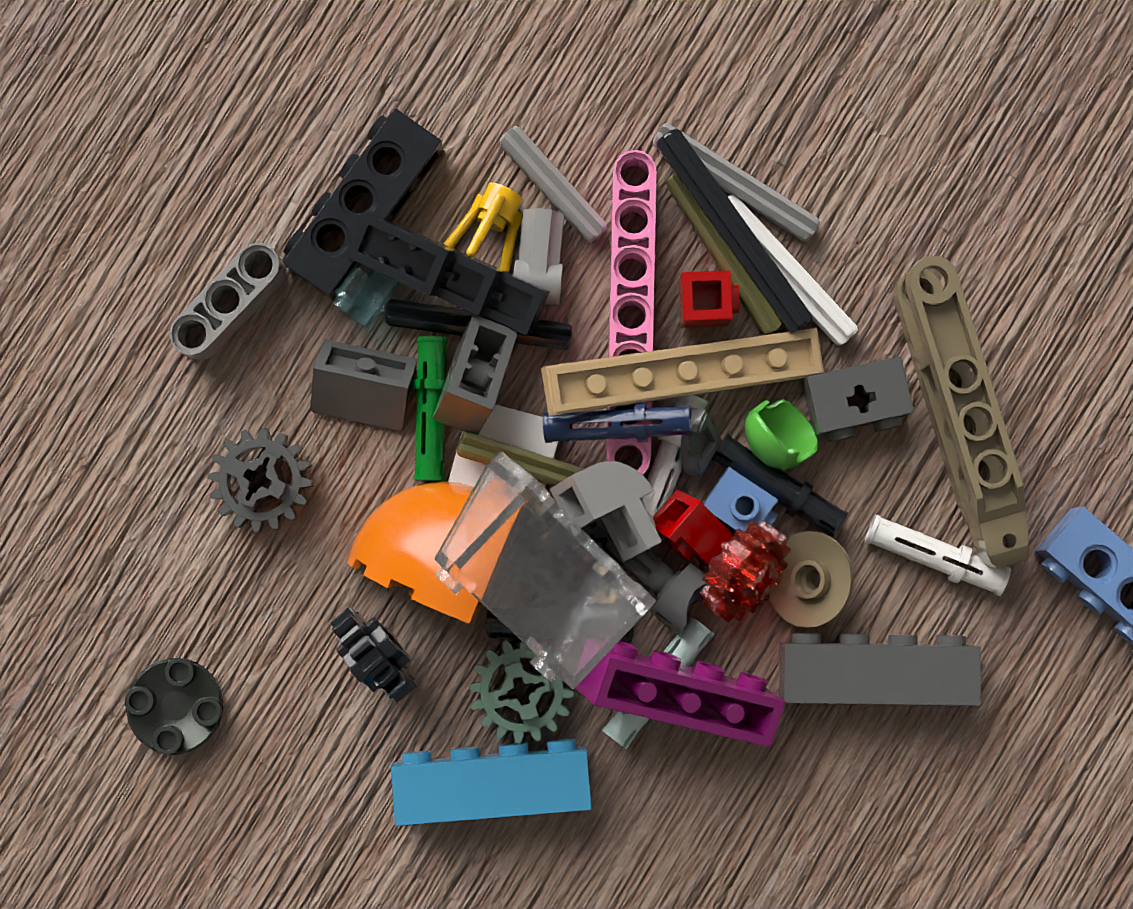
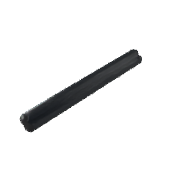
(734, 230)

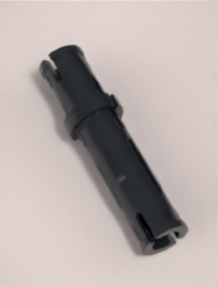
(791, 493)

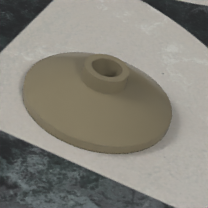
(796, 597)

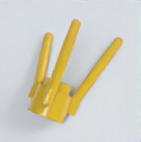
(495, 210)

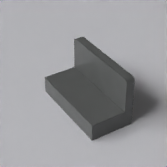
(362, 384)

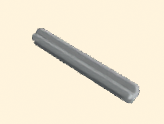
(752, 191)

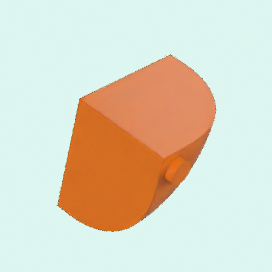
(403, 539)

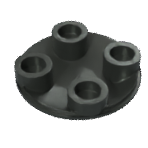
(174, 706)

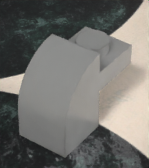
(612, 494)

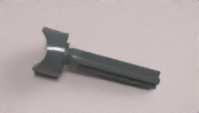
(675, 590)

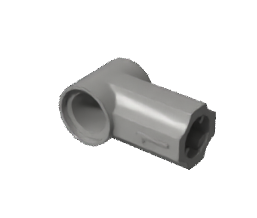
(541, 251)

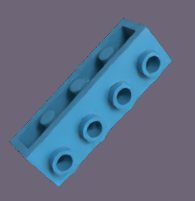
(490, 784)

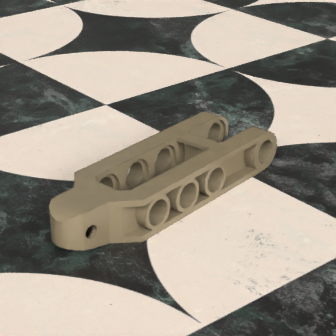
(942, 341)

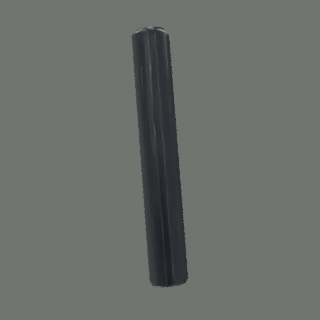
(455, 320)

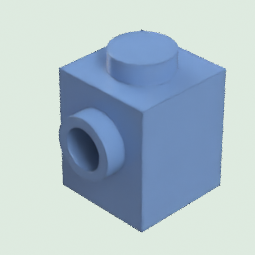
(739, 501)

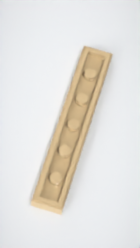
(681, 371)

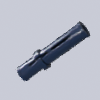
(675, 422)

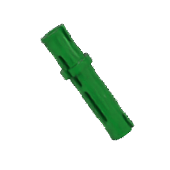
(429, 385)

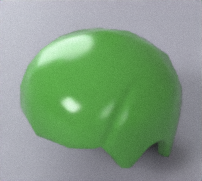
(780, 435)

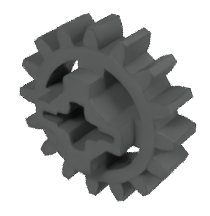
(250, 500)

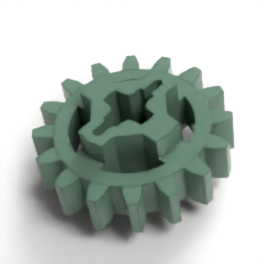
(528, 711)

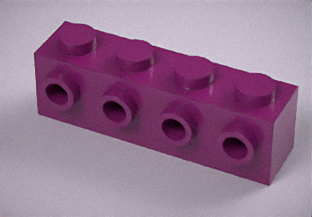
(684, 695)

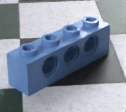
(1063, 560)

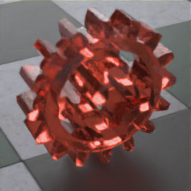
(745, 571)

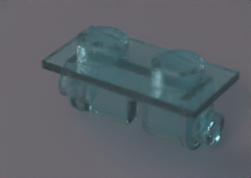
(364, 295)

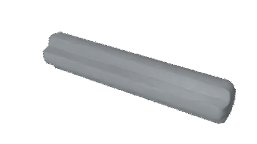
(553, 184)

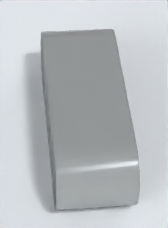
(205, 310)

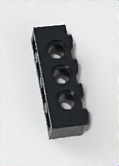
(388, 136)

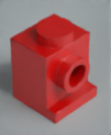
(690, 528)

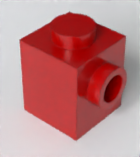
(707, 299)

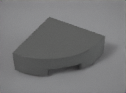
(701, 444)

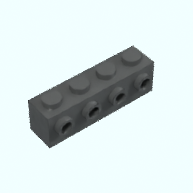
(880, 672)

